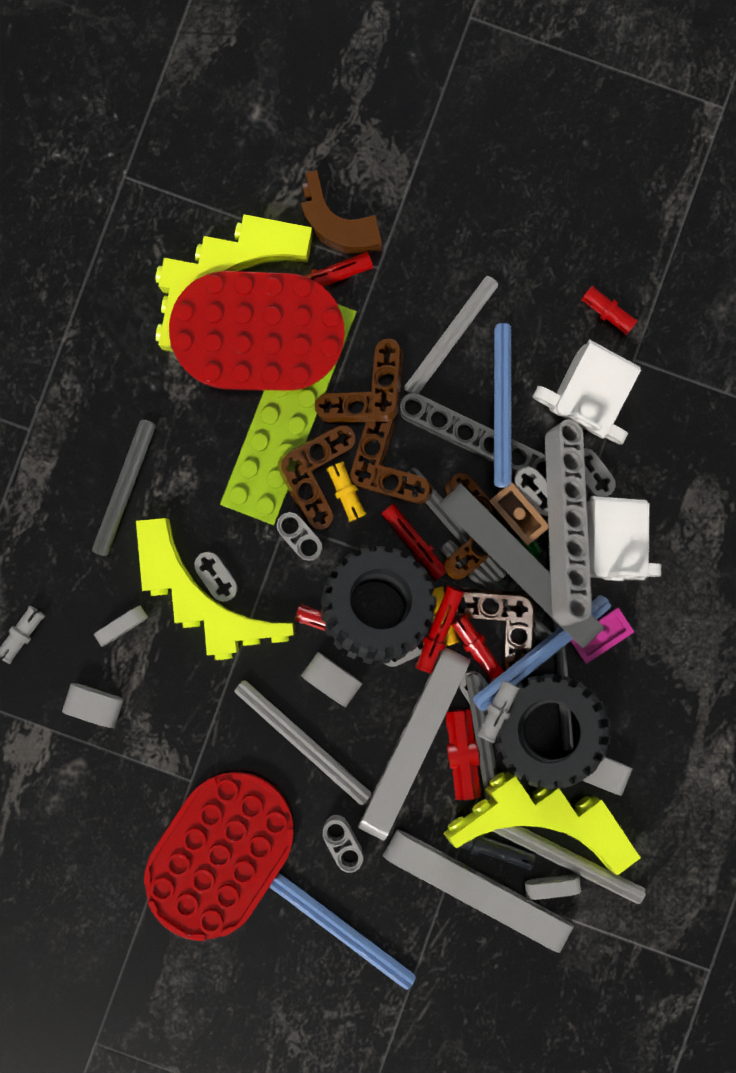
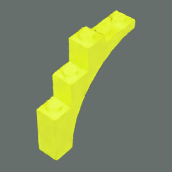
(258, 243)
(163, 569)
(547, 808)

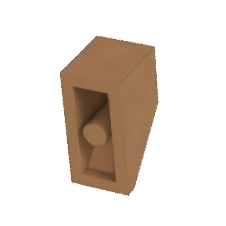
(519, 513)

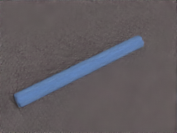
(502, 406)
(535, 657)
(343, 931)

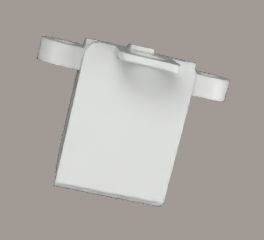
(593, 391)
(619, 539)

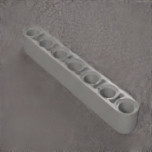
(561, 534)
(414, 743)
(478, 890)

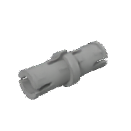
(20, 634)
(498, 711)

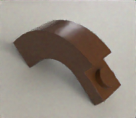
(335, 232)

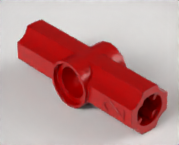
(463, 754)

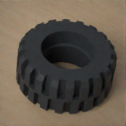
(386, 569)
(593, 732)

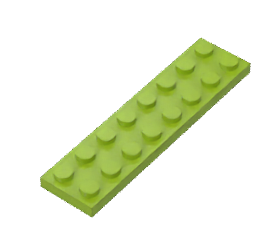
(278, 426)

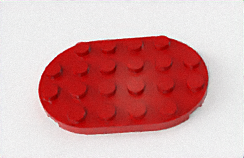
(256, 331)
(219, 856)

